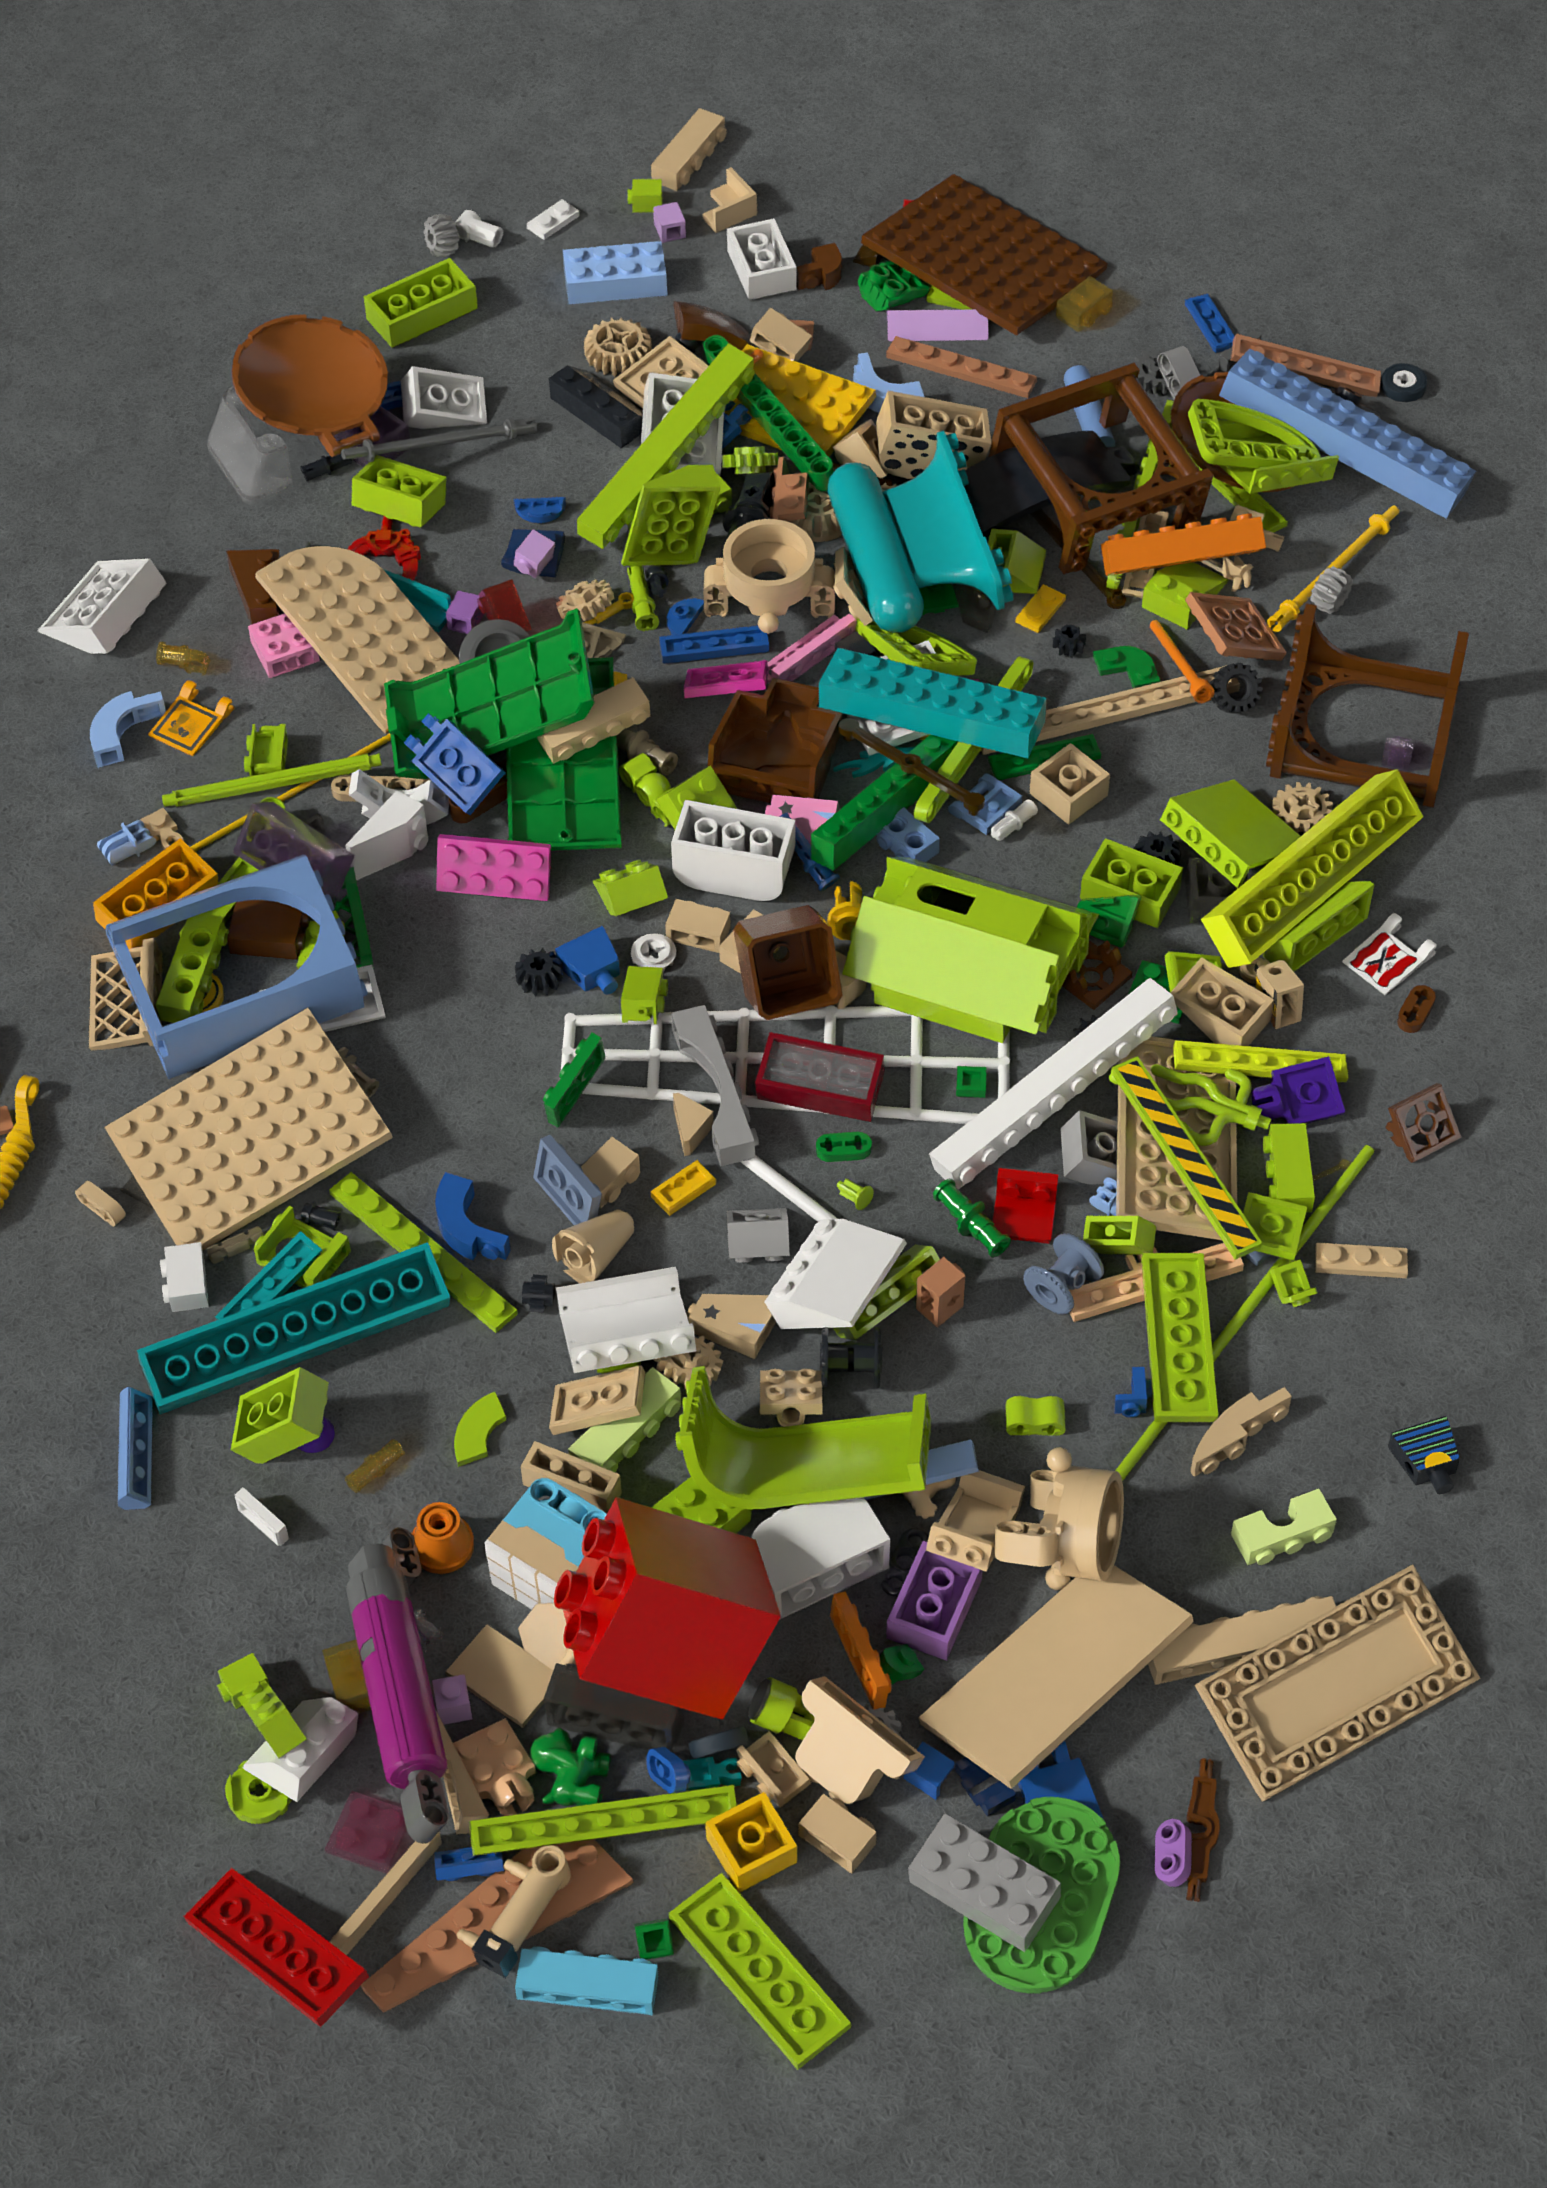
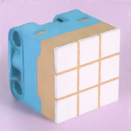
(539, 1542)

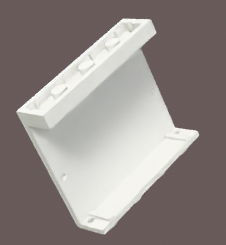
(624, 1320)

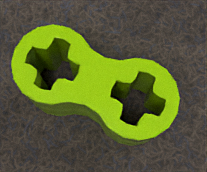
(1035, 1416)

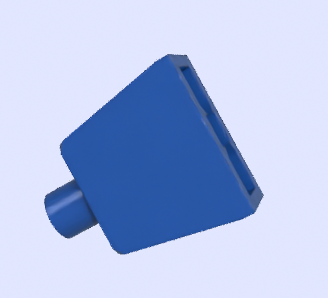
(591, 961)

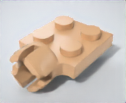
(498, 1766)

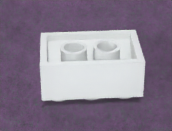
(327, 1730)

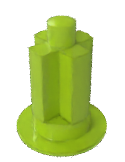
(859, 1195)

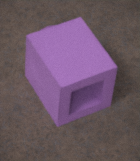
(463, 612)

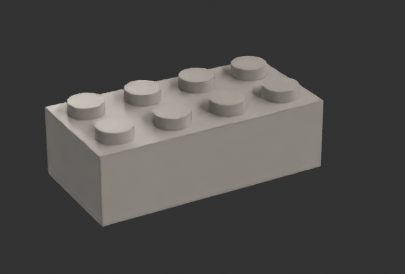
(984, 1882)

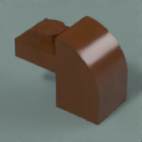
(824, 269)

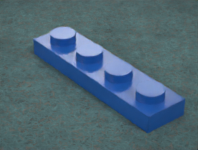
(713, 644)

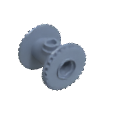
(1074, 1265)

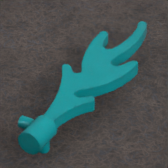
(871, 763)

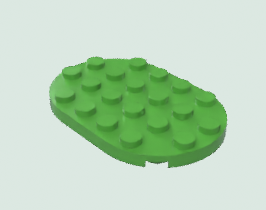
(1081, 1854)

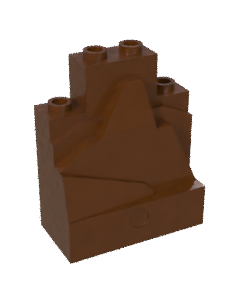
(775, 743)

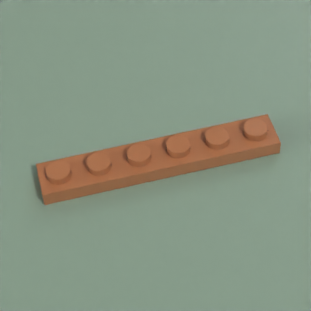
(1313, 366)
(961, 367)

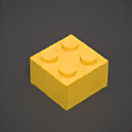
(751, 1842)

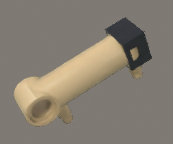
(498, 1947)

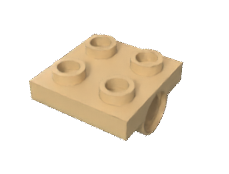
(790, 1390)

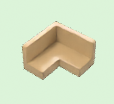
(735, 203)

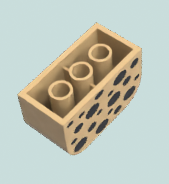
(909, 430)

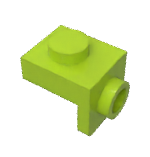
(1292, 1283)

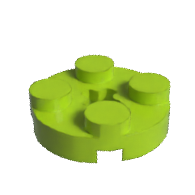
(249, 1807)

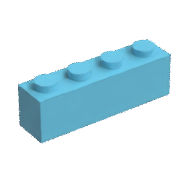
(587, 1980)

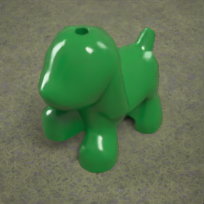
(573, 1768)

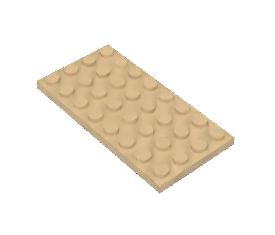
(1145, 1176)

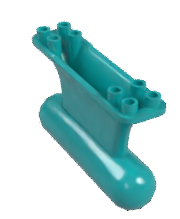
(915, 536)

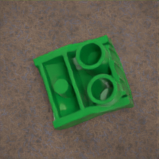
(890, 286)

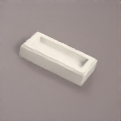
(261, 1517)

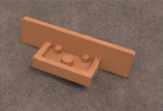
(790, 494)

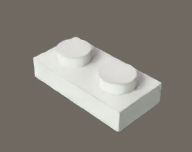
(553, 219)

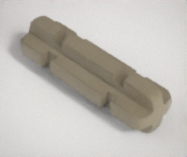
(234, 1245)

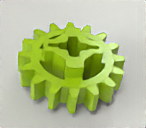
(749, 460)

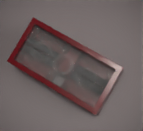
(820, 1076)

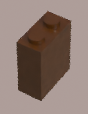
(267, 929)

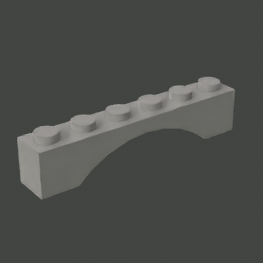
(697, 1040)

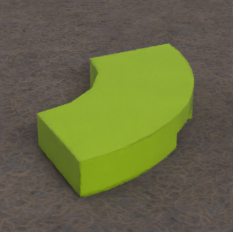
(476, 1427)

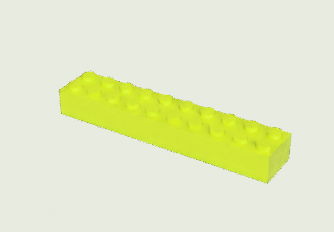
(1312, 869)

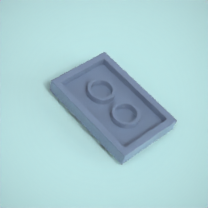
(566, 1182)

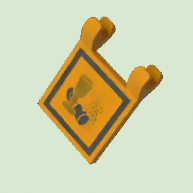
(189, 724)

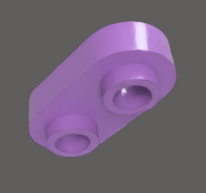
(1173, 1849)

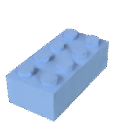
(615, 272)

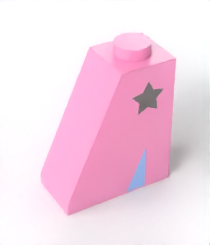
(806, 812)

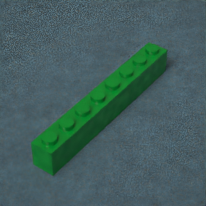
(875, 806)

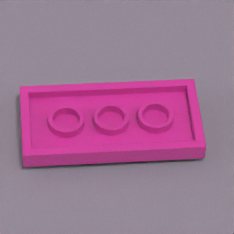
(493, 867)

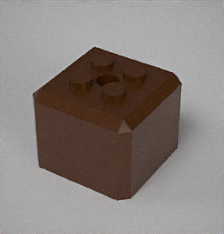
(800, 980)

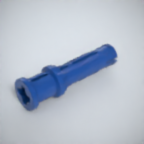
(820, 873)

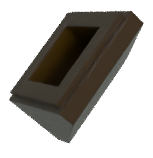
(867, 257)

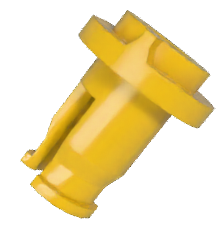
(845, 914)

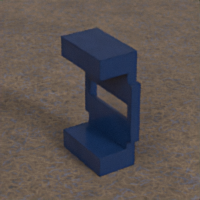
(991, 1798)

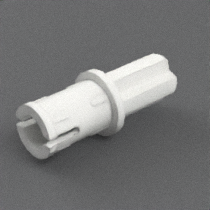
(1014, 820)

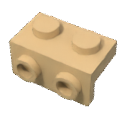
(773, 1769)

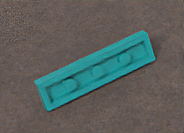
(275, 1276)

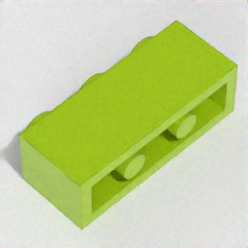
(1289, 1164)
(271, 1718)

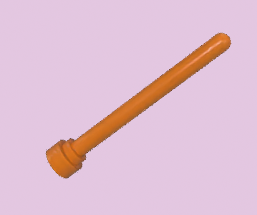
(1200, 688)

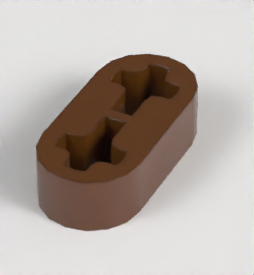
(1410, 1005)

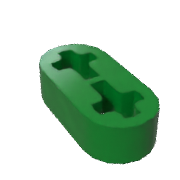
(843, 1146)

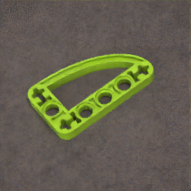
(1218, 450)
(948, 660)

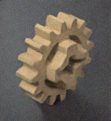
(587, 597)
(1304, 806)
(680, 1366)

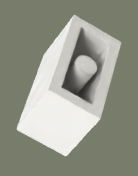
(185, 1277)

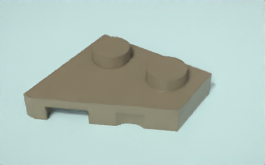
(601, 641)

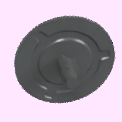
(489, 637)

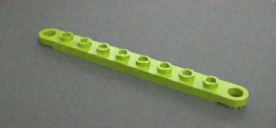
(1148, 468)

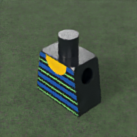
(1427, 1453)

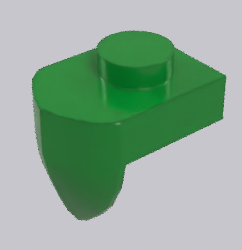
(900, 1663)

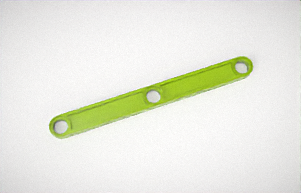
(963, 753)

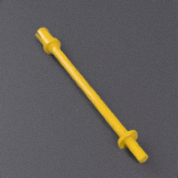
(1290, 608)

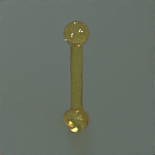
(1343, 1164)

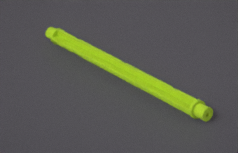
(271, 780)

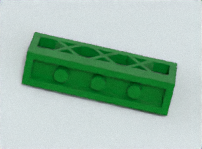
(357, 918)

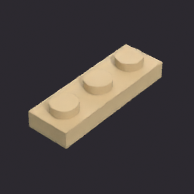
(1361, 1260)

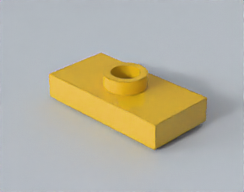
(683, 1187)

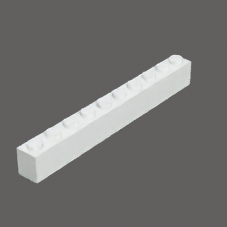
(1054, 1083)

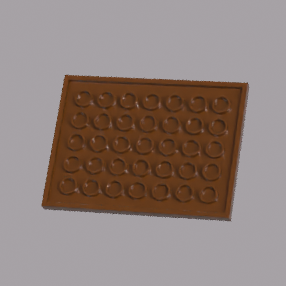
(983, 253)

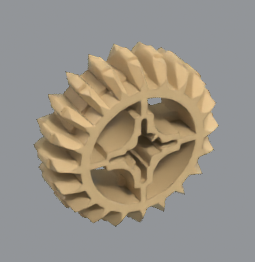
(616, 345)

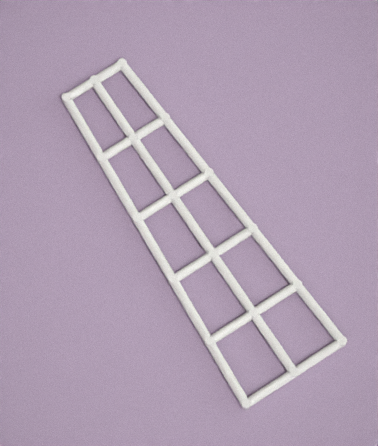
(743, 1057)

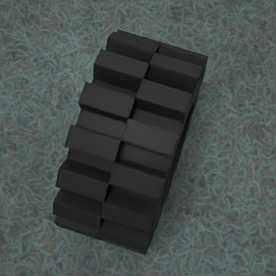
(1251, 684)

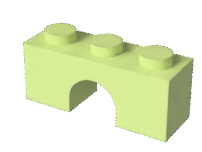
(1262, 1540)

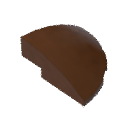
(701, 322)

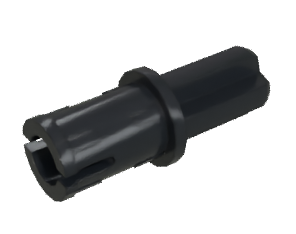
(323, 466)

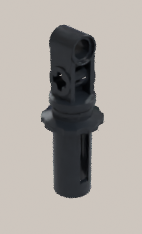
(753, 502)

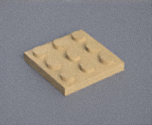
(666, 359)

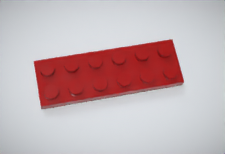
(276, 1947)

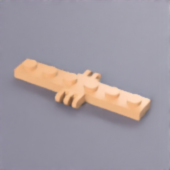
(1128, 1287)

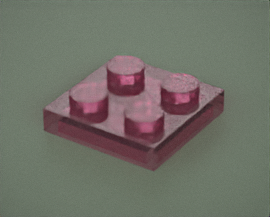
(368, 1832)

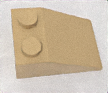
(1222, 1004)

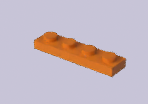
(857, 1645)

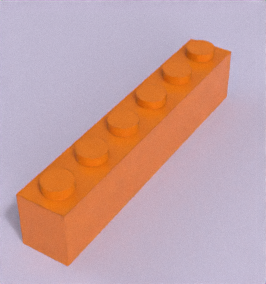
(1183, 545)

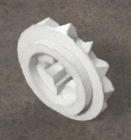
(657, 943)

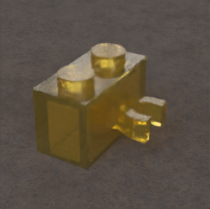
(347, 1675)

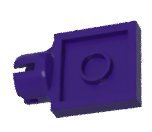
(1301, 1093)

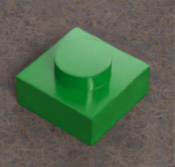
(971, 1081)

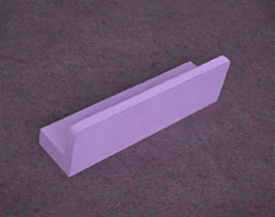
(937, 325)

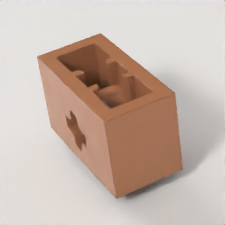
(940, 1291)

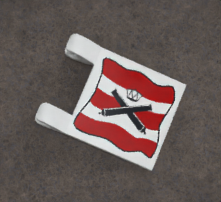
(1385, 959)

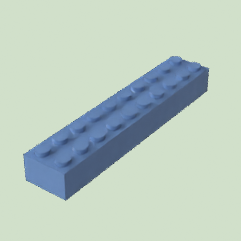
(1350, 432)

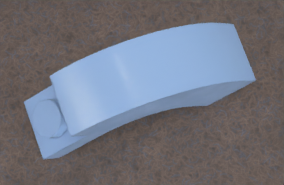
(866, 376)
(116, 718)

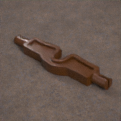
(1202, 1812)

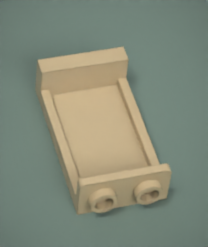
(970, 1519)

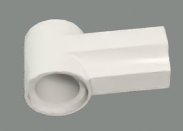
(471, 227)

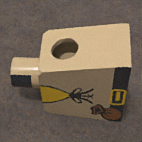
(1286, 989)

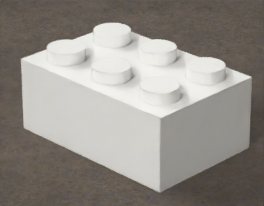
(761, 259)

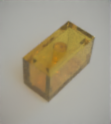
(1084, 304)

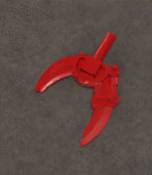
(389, 543)

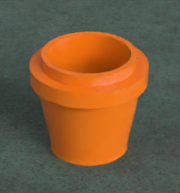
(446, 1548)

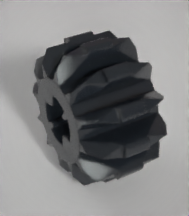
(1160, 847)
(539, 971)

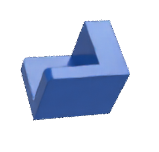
(931, 1771)

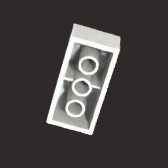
(732, 851)
(820, 1550)

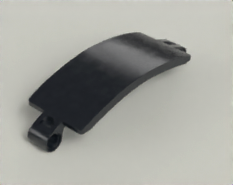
(1007, 489)

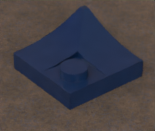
(520, 535)

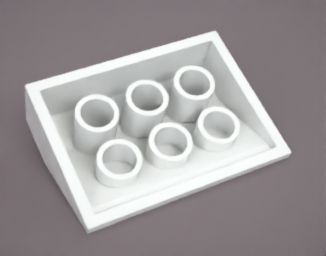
(660, 396)
(105, 605)
(833, 1275)

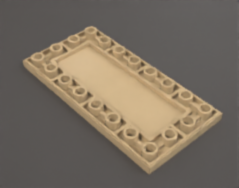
(1054, 1673)
(1337, 1682)

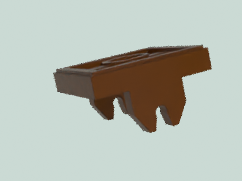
(1110, 959)
(1442, 1116)

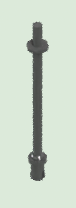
(510, 429)

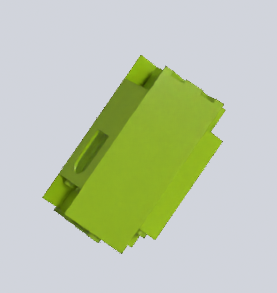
(972, 969)

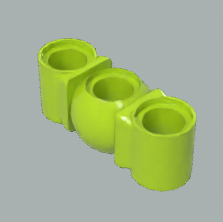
(642, 778)

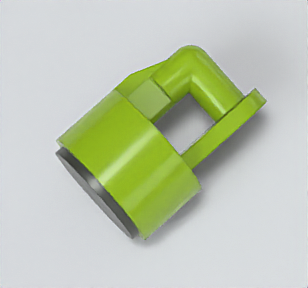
(774, 1706)

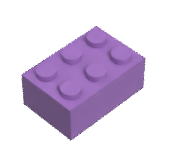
(933, 1603)

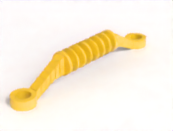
(20, 1140)

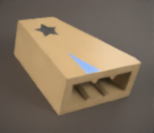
(733, 1321)

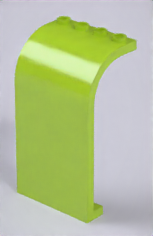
(802, 1461)

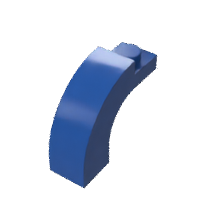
(462, 1235)

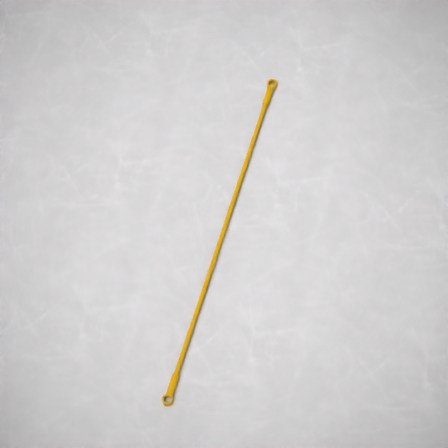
(601, 616)

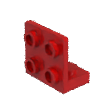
(1025, 1204)

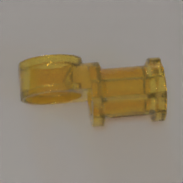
(182, 656)

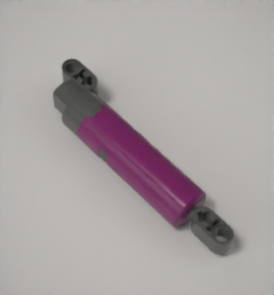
(399, 1679)

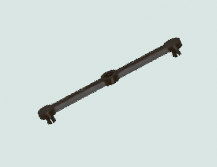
(1115, 598)
(971, 800)

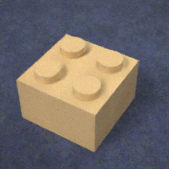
(1069, 783)

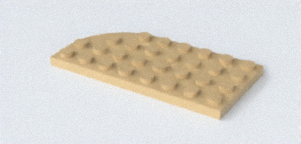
(356, 622)

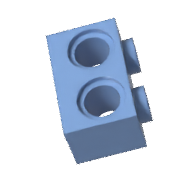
(908, 838)

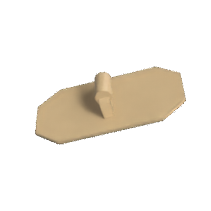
(543, 1635)

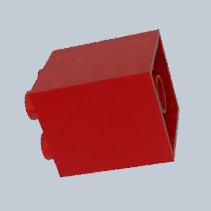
(667, 1608)

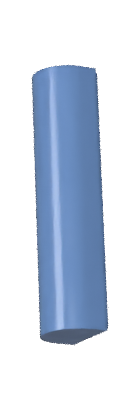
(1090, 413)
(134, 1449)

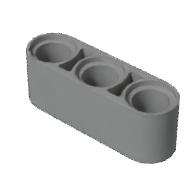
(1177, 368)

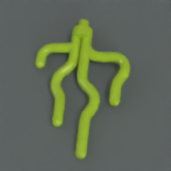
(1225, 1108)

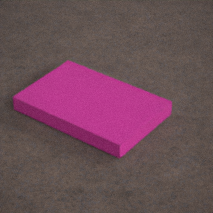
(726, 679)

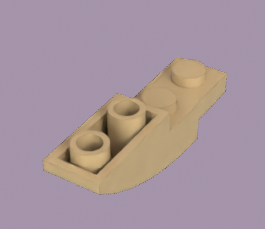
(1230, 1430)

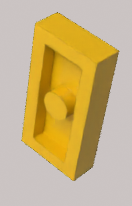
(1040, 608)

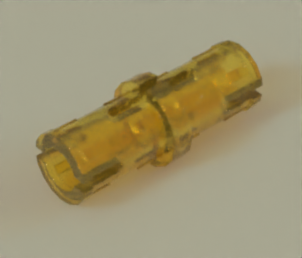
(374, 1466)

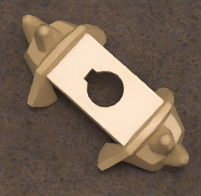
(1232, 570)

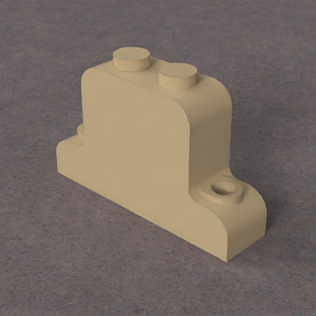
(848, 1745)

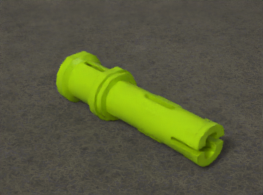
(643, 604)

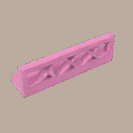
(812, 652)

